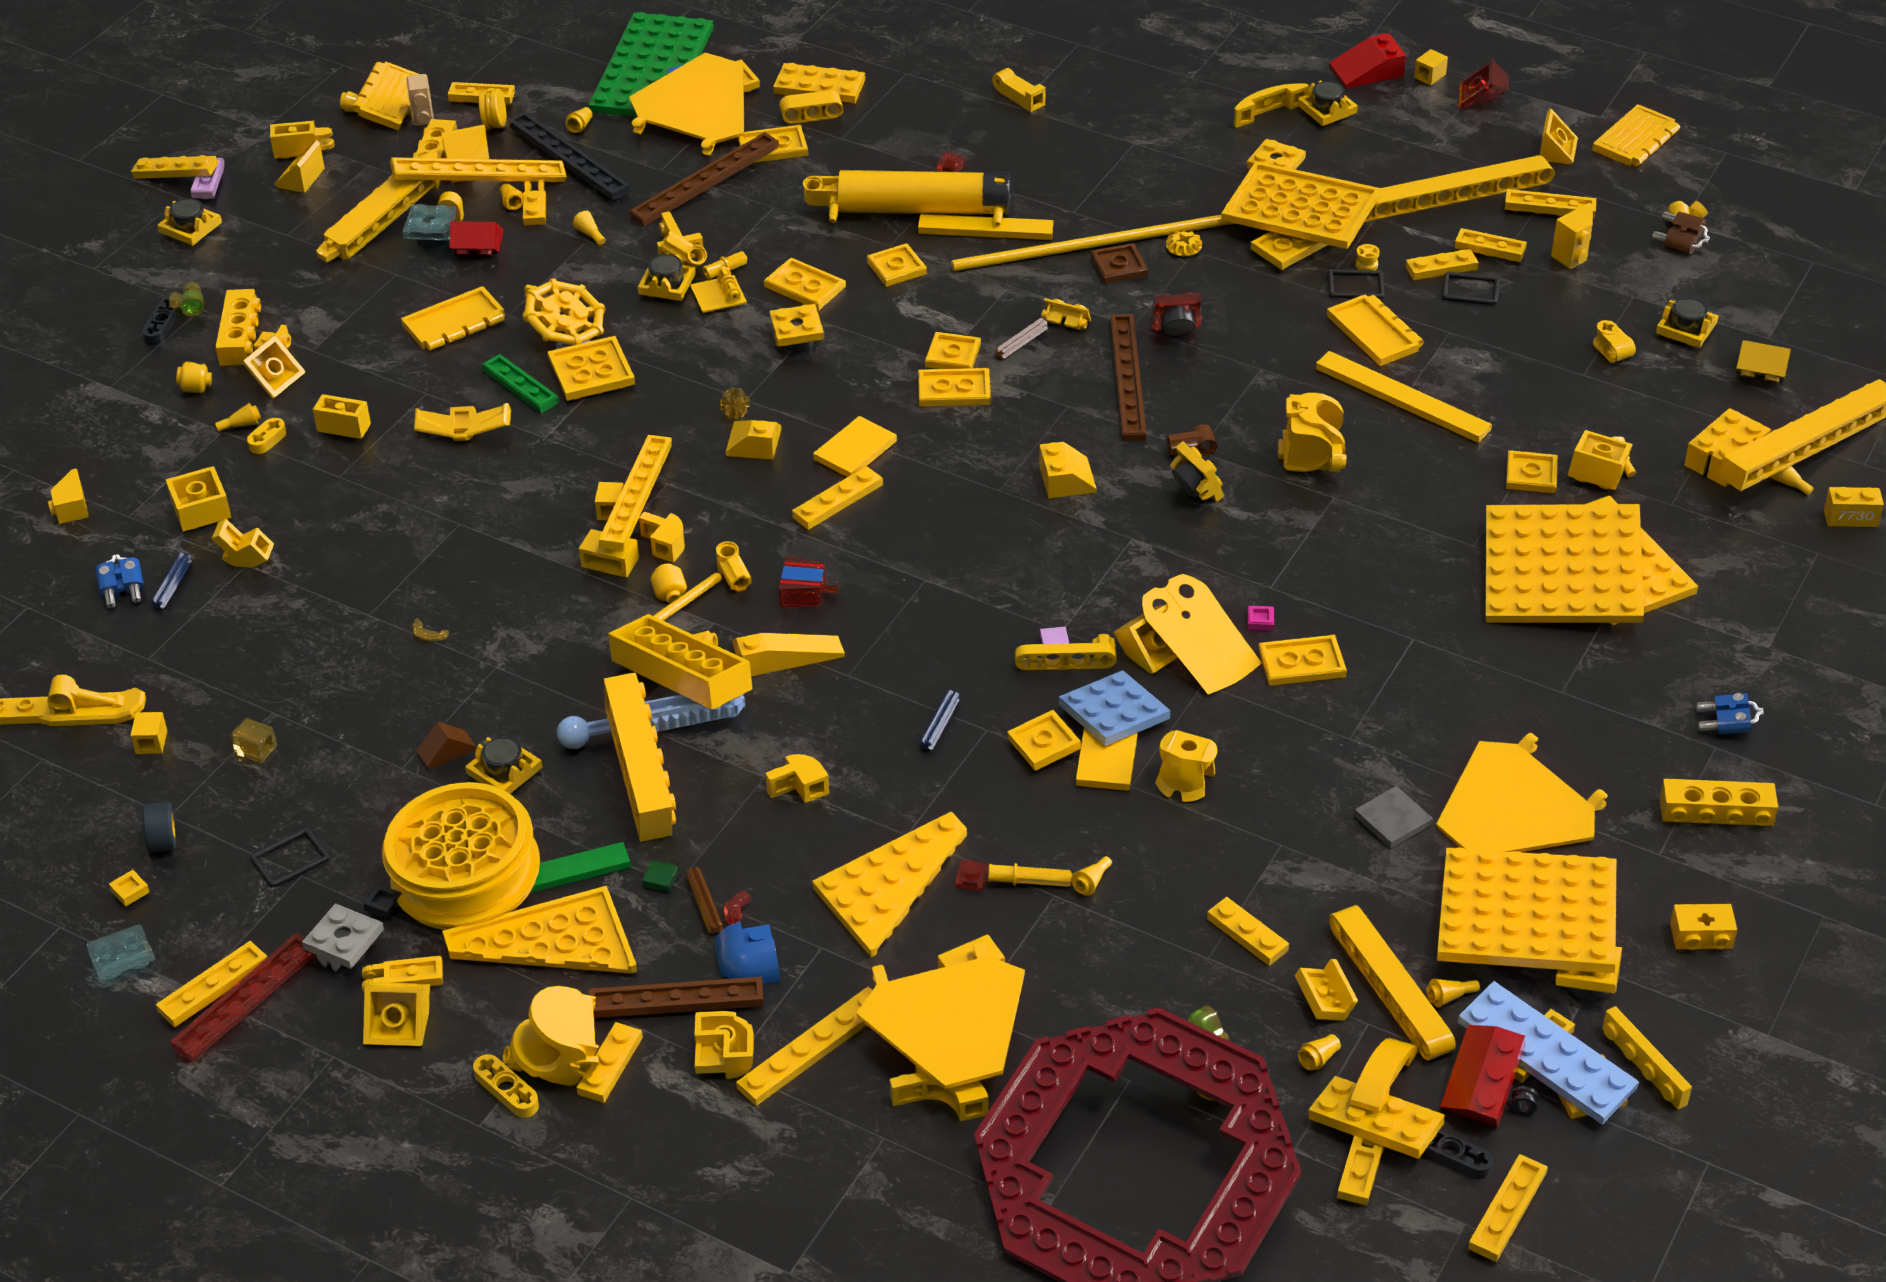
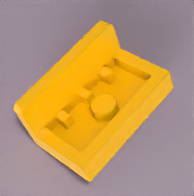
(1327, 991)

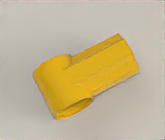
(676, 245)
(732, 566)

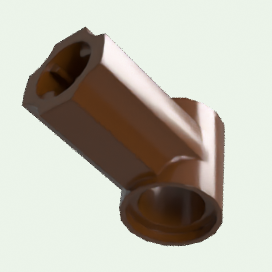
(1200, 437)

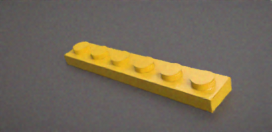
(803, 1051)

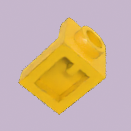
(282, 335)

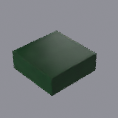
(660, 876)

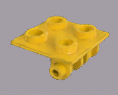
(718, 292)

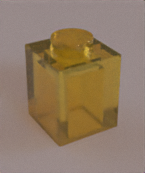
(254, 740)

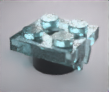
(429, 224)

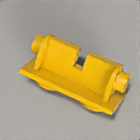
(1076, 315)

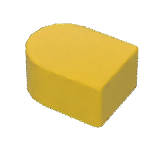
(452, 199)

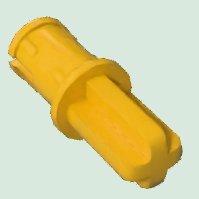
(731, 262)

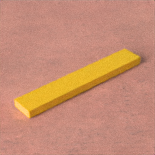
(985, 227)

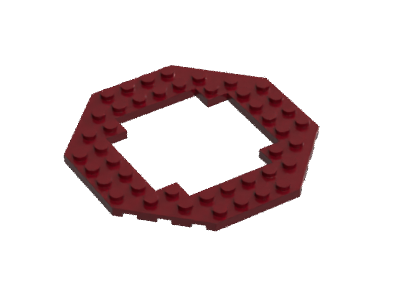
(1186, 1054)

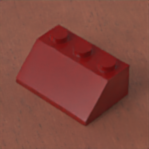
(1484, 1073)

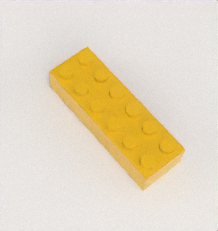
(680, 661)
(639, 757)

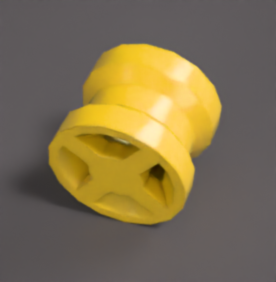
(1367, 257)

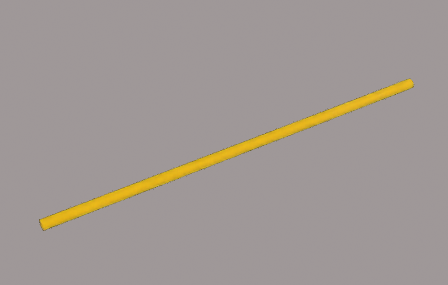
(1086, 243)

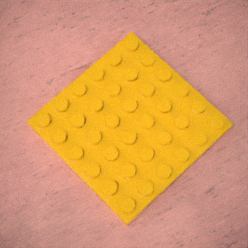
(1564, 564)
(1528, 910)

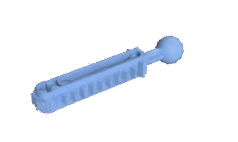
(666, 714)

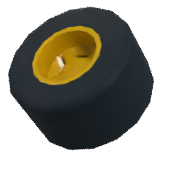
(159, 827)

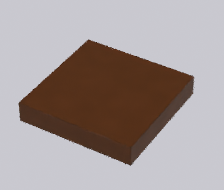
(1119, 263)

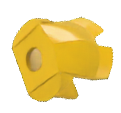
(1184, 764)

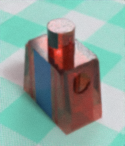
(804, 583)

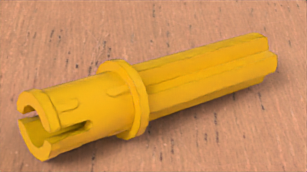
(1029, 875)

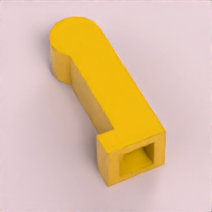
(1019, 90)

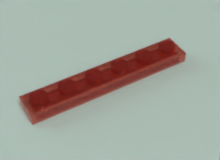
(242, 998)

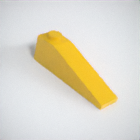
(783, 651)

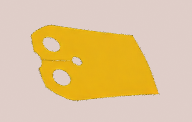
(1205, 641)

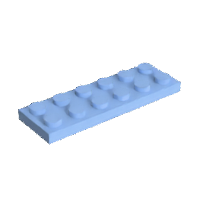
(1554, 1054)

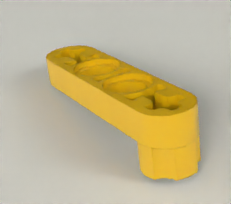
(1101, 648)

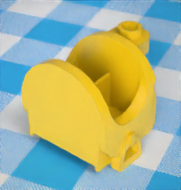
(1313, 434)
(556, 1038)

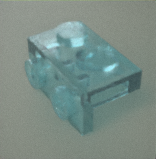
(120, 952)

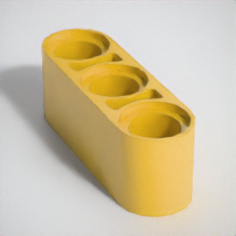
(802, 107)

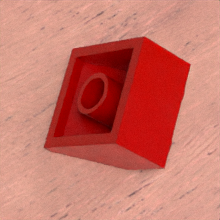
(475, 237)

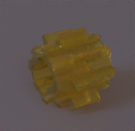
(734, 403)

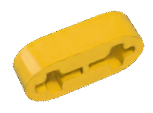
(266, 435)

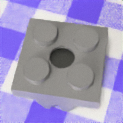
(342, 937)

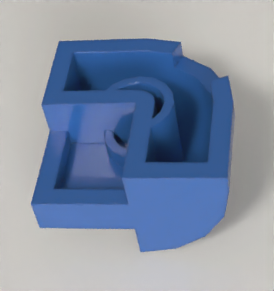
(747, 953)

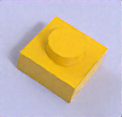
(129, 888)

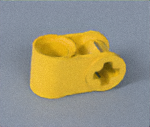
(1613, 342)

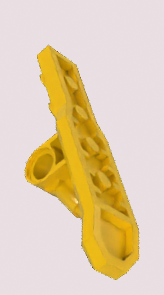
(72, 706)

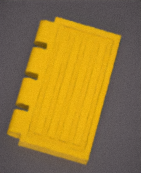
(385, 95)
(1636, 136)
(453, 318)
(1375, 329)

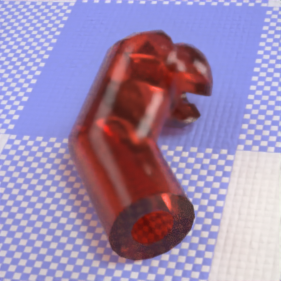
(732, 908)

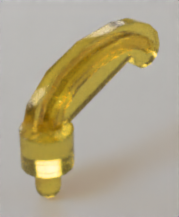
(428, 634)

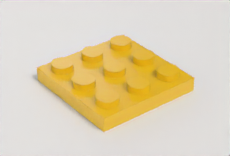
(591, 368)

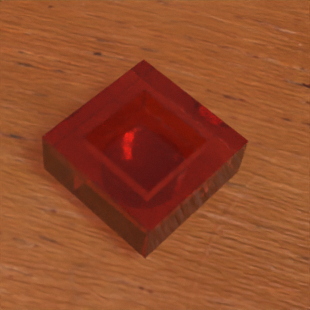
(951, 162)
(972, 875)

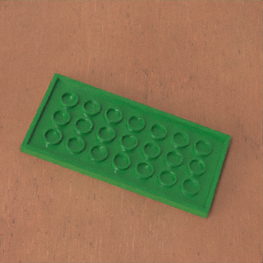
(644, 55)

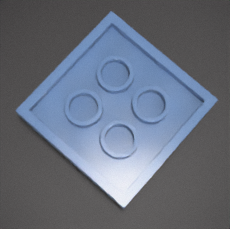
(1114, 707)

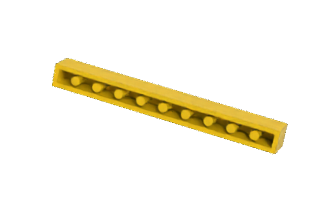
(1804, 436)

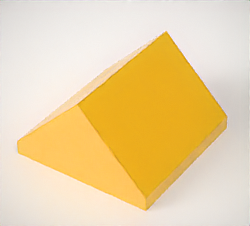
(1557, 140)
(303, 170)

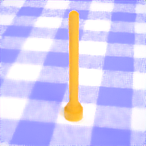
(689, 596)

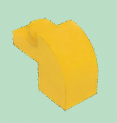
(665, 535)
(242, 549)
(799, 773)

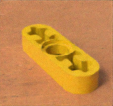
(510, 1096)

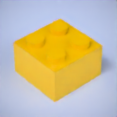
(198, 498)

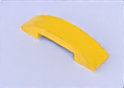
(1267, 100)
(1380, 1072)

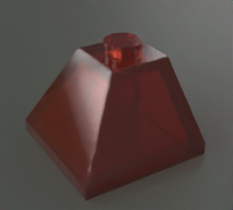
(1483, 85)

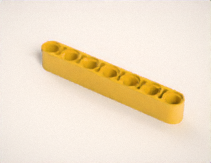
(1392, 983)

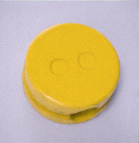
(492, 109)

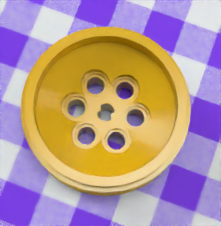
(461, 855)

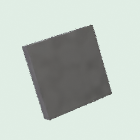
(1393, 817)

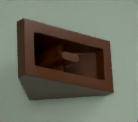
(443, 745)

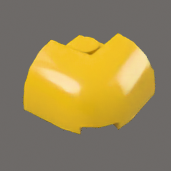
(723, 1044)

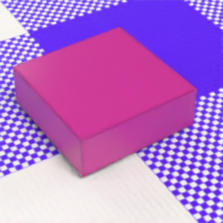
(1261, 618)

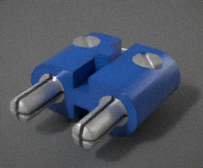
(118, 578)
(1731, 714)

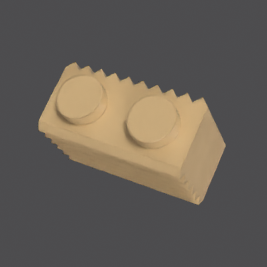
(419, 99)

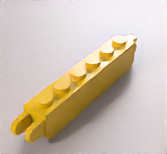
(372, 216)

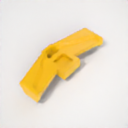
(462, 422)

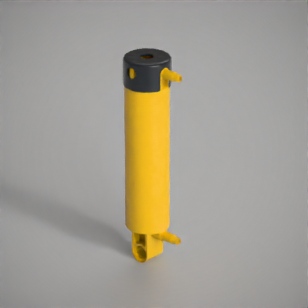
(912, 193)

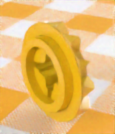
(1178, 244)

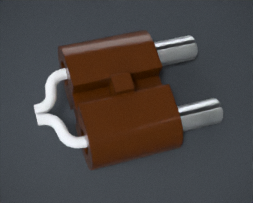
(1684, 232)

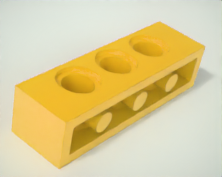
(433, 140)
(237, 326)
(1718, 802)

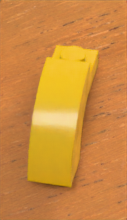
(967, 1099)

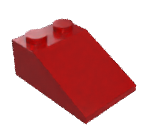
(1370, 62)

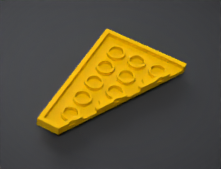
(879, 887)
(560, 933)

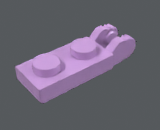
(206, 186)

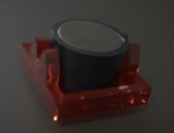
(1176, 313)

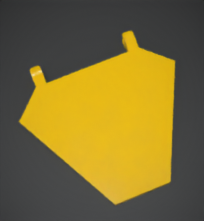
(696, 100)
(1515, 803)
(950, 1018)

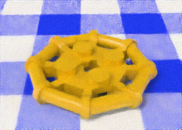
(569, 304)

